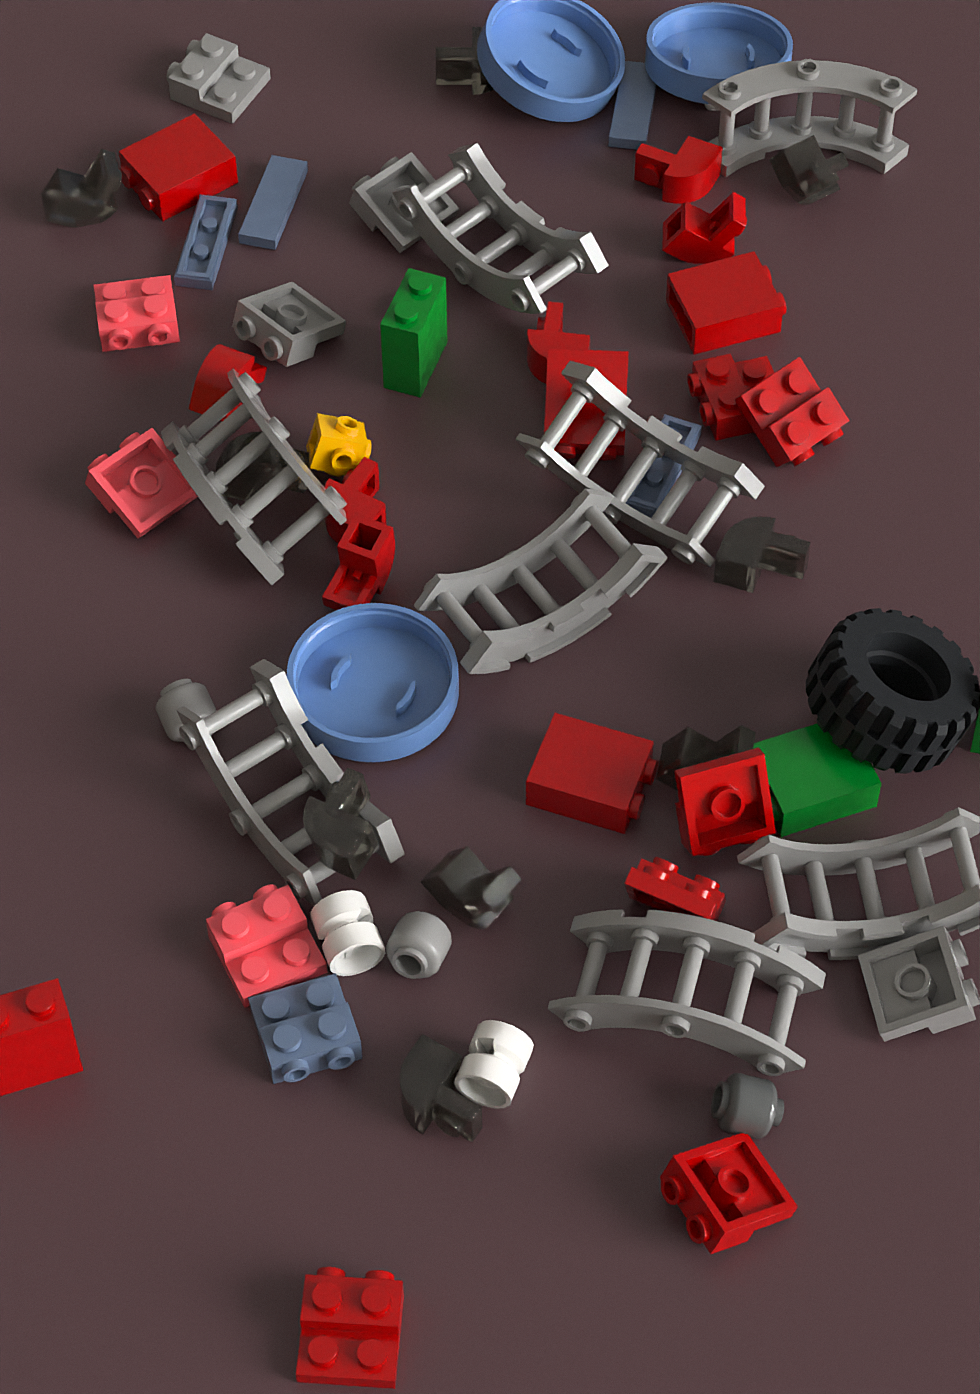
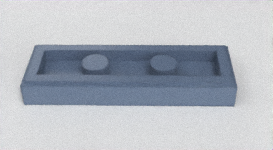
(632, 108)
(273, 202)
(205, 242)
(663, 471)

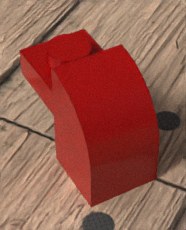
(681, 176)
(705, 236)
(551, 335)
(213, 380)
(358, 492)
(365, 563)

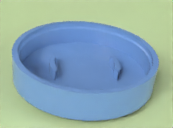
(710, 42)
(551, 57)
(374, 681)

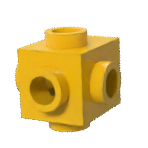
(337, 444)

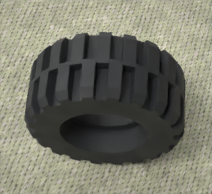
(892, 691)

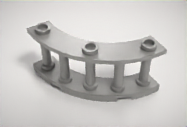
(857, 141)
(514, 290)
(658, 440)
(212, 485)
(562, 624)
(319, 773)
(851, 938)
(697, 939)

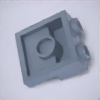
(305, 1029)

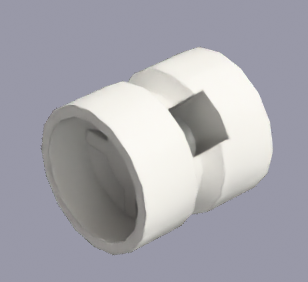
(348, 933)
(494, 1064)

